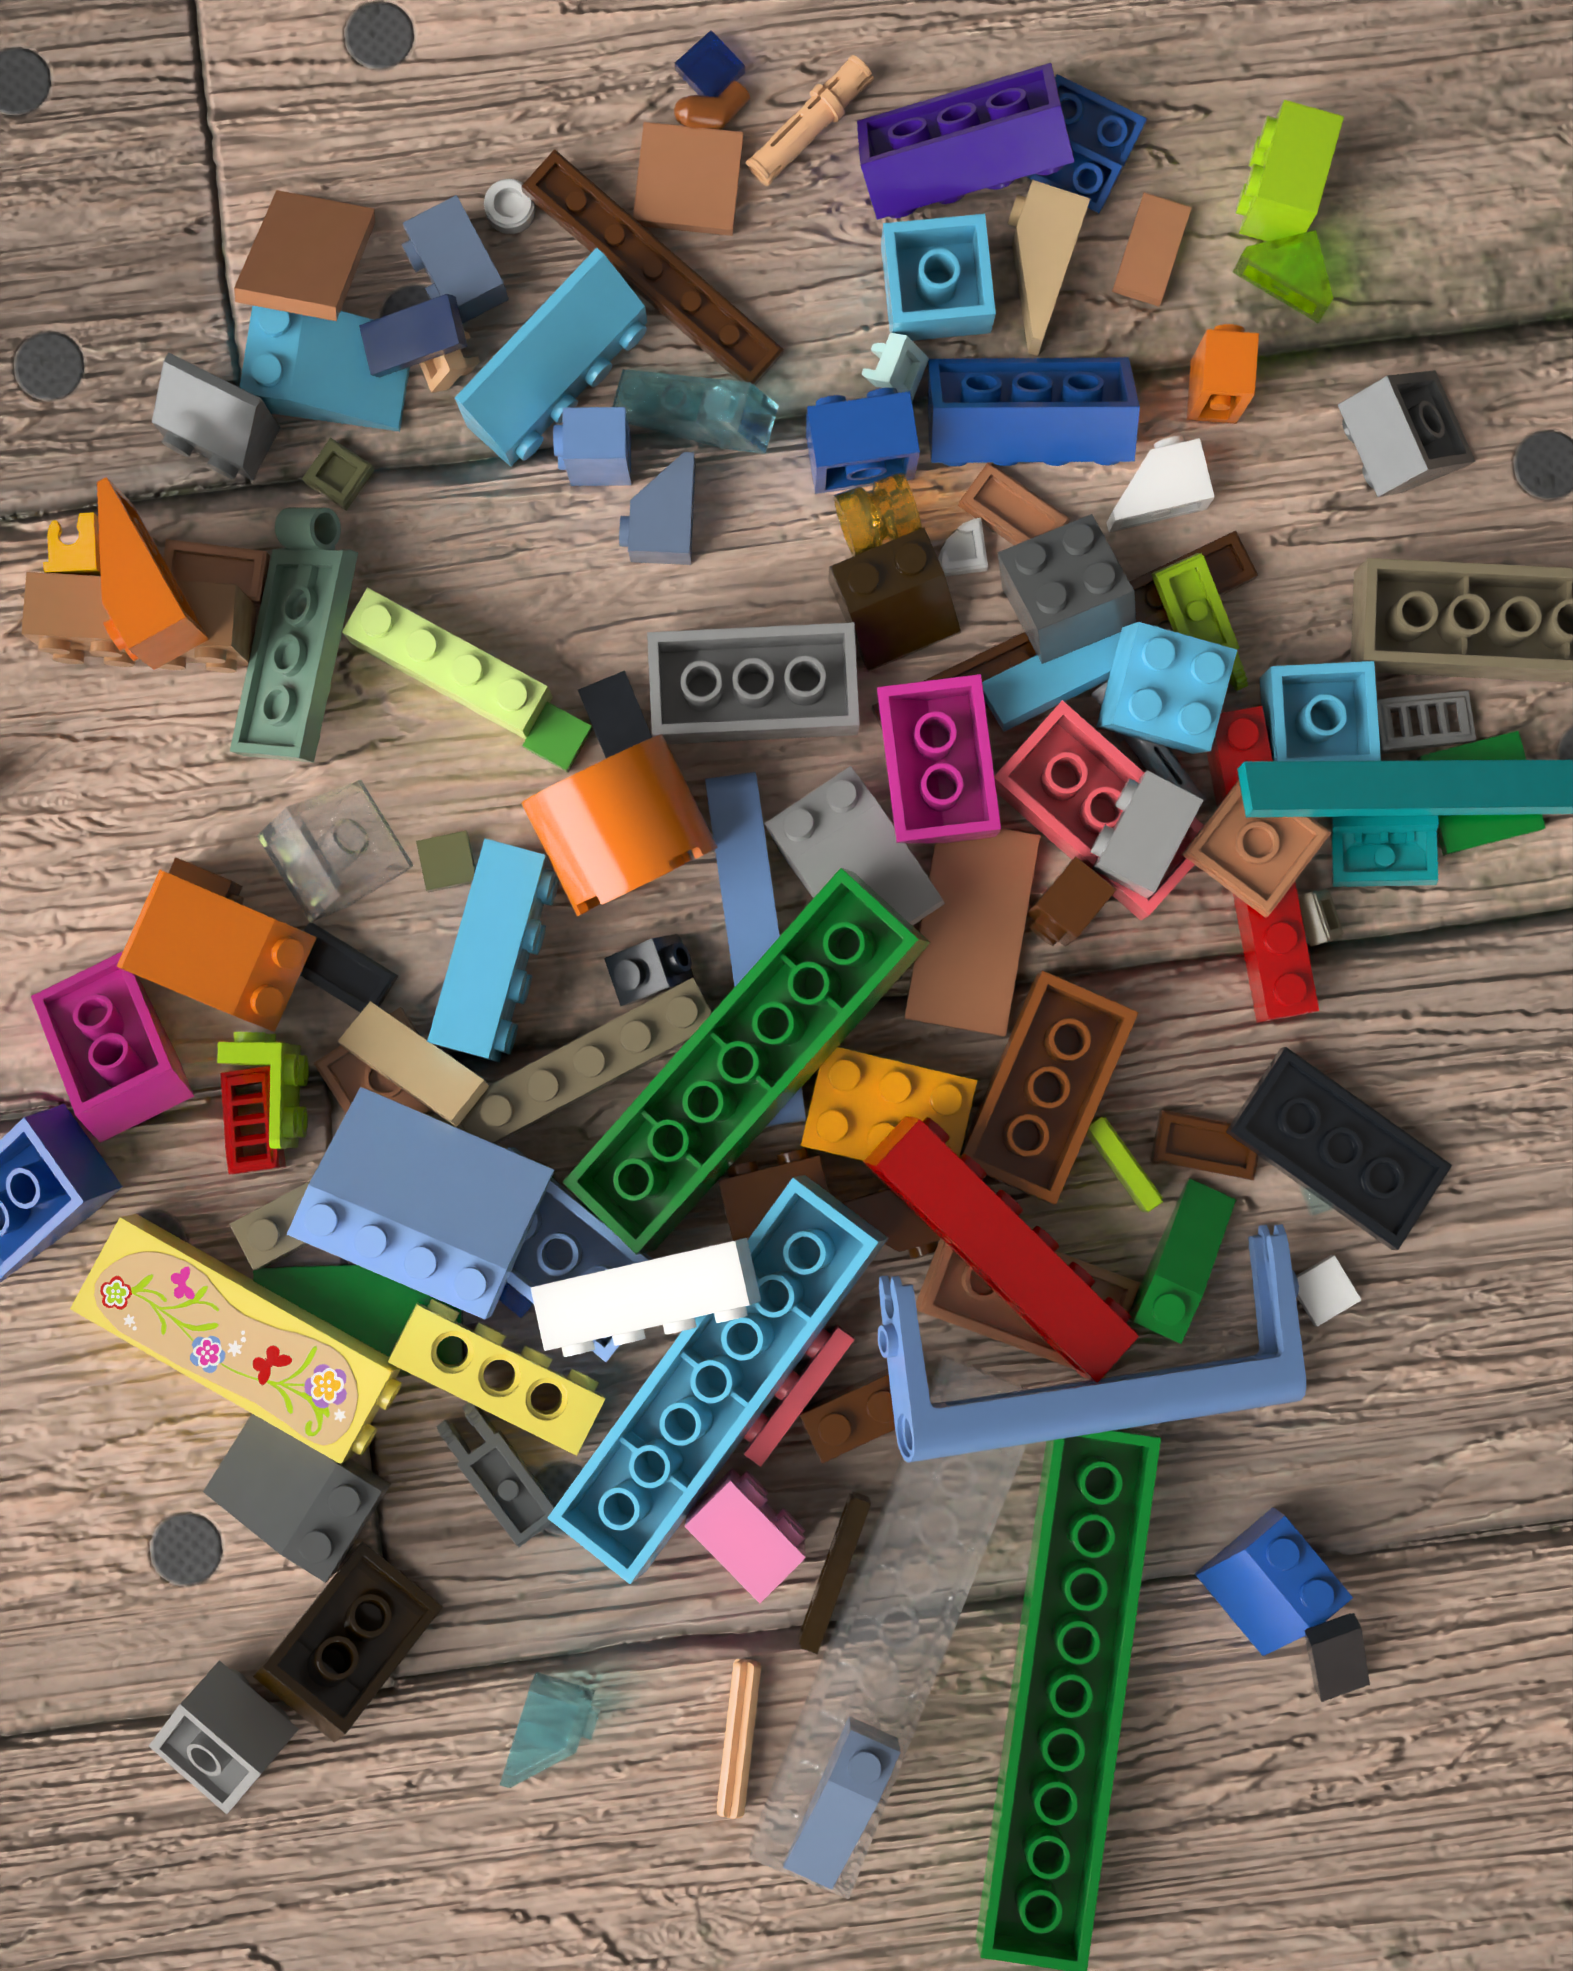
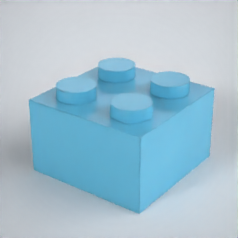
(938, 277)
(1166, 688)
(1321, 712)

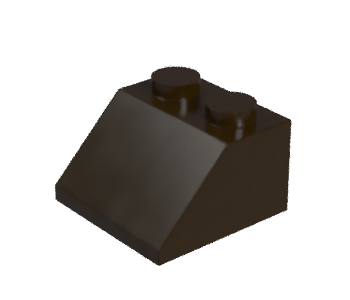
(895, 599)

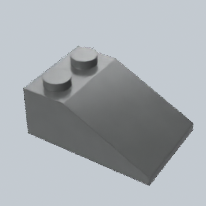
(296, 1496)

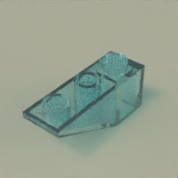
(698, 409)

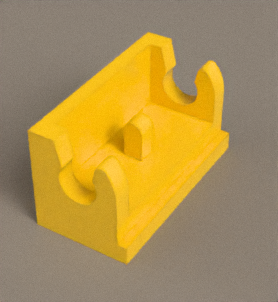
(79, 557)

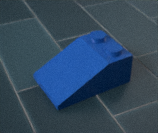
(47, 1184)

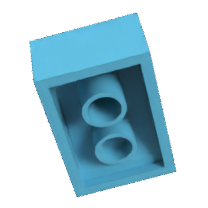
(319, 370)

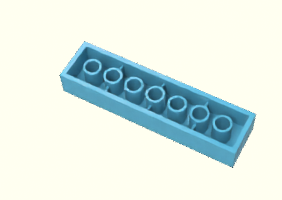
(716, 1383)

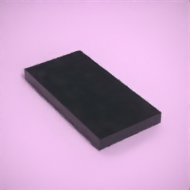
(1339, 1148)

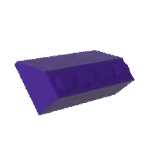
(964, 142)

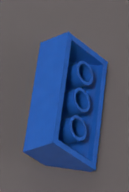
(1032, 410)

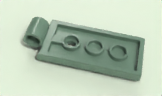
(293, 648)

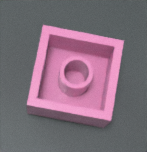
(747, 1533)

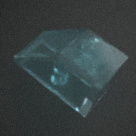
(549, 1727)

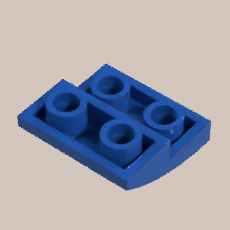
(1100, 141)

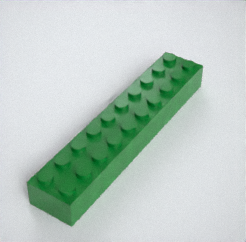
(1067, 1699)

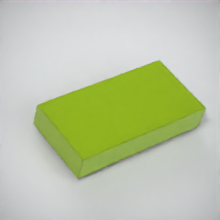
(1123, 1164)

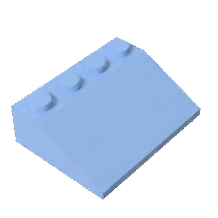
(422, 1203)

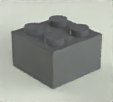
(1067, 588)

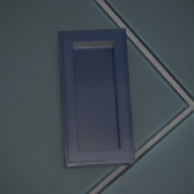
(413, 335)

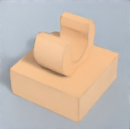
(446, 369)

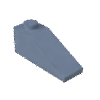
(843, 1802)

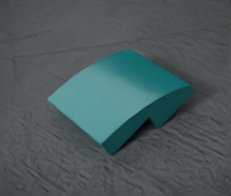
(1384, 851)

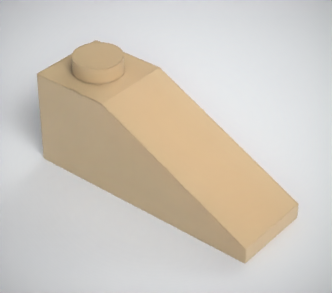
(1042, 247)

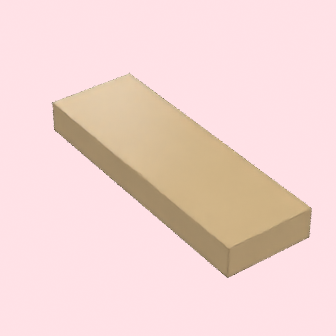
(413, 1064)

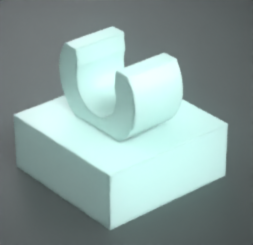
(899, 364)

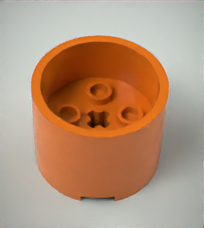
(619, 824)

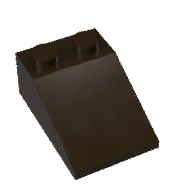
(348, 1642)

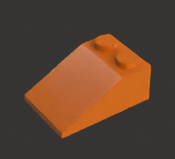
(138, 588)
(216, 951)

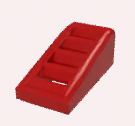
(232, 1121)

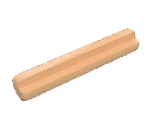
(738, 1738)

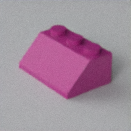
(939, 760)

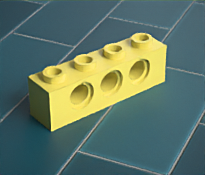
(563, 1425)

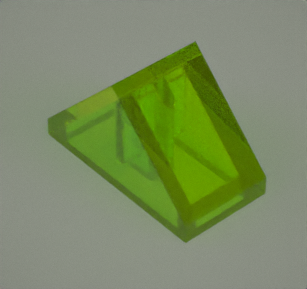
(1289, 271)

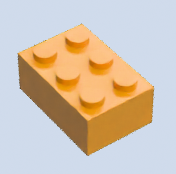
(867, 1096)

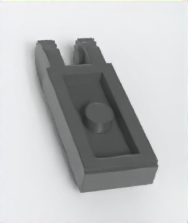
(500, 1477)

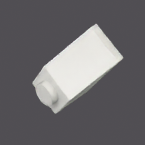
(1167, 485)

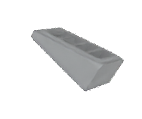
(1408, 742)

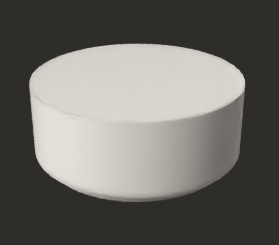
(508, 207)

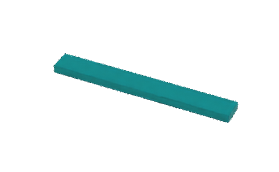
(1406, 788)

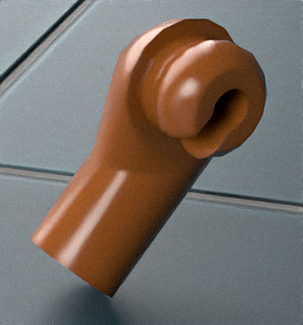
(711, 112)

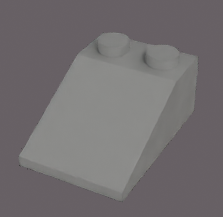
(849, 830)

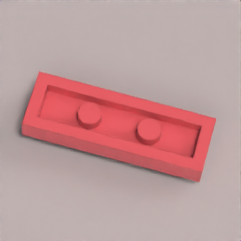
(797, 1393)

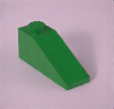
(1182, 1261)

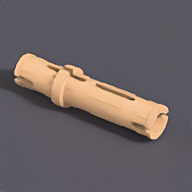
(823, 107)

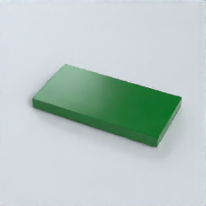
(356, 1303)

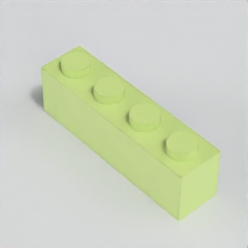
(446, 663)

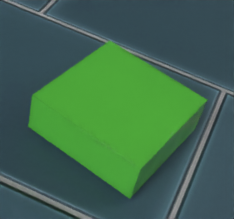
(557, 737)

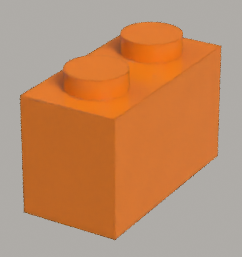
(1222, 374)

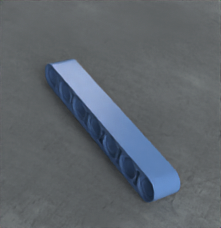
(746, 885)

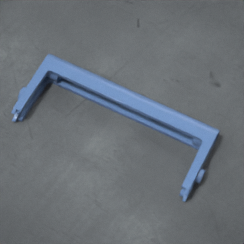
(1115, 1402)

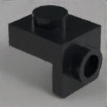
(649, 968)

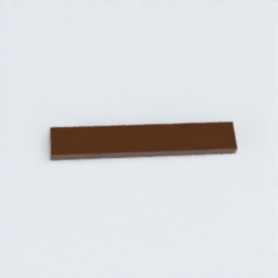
(652, 269)

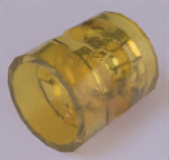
(860, 509)

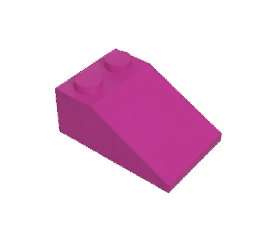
(110, 1049)

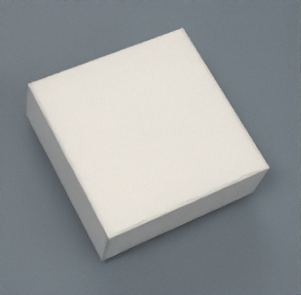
(1325, 1290)

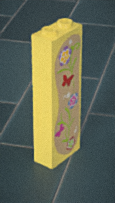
(238, 1338)

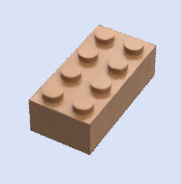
(68, 616)

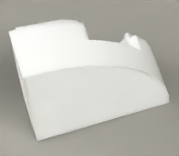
(964, 550)

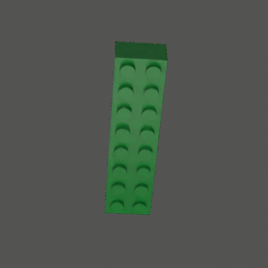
(746, 1061)

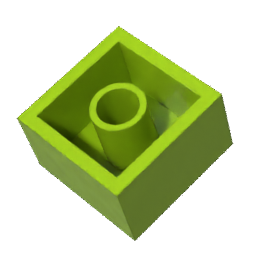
(1288, 172)

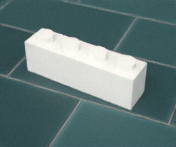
(646, 1295)

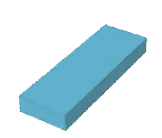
(1037, 687)

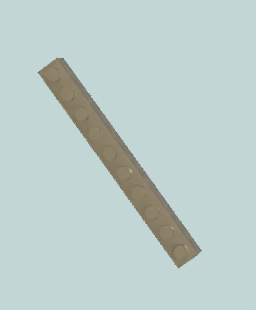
(524, 1097)

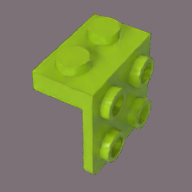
(287, 1074)

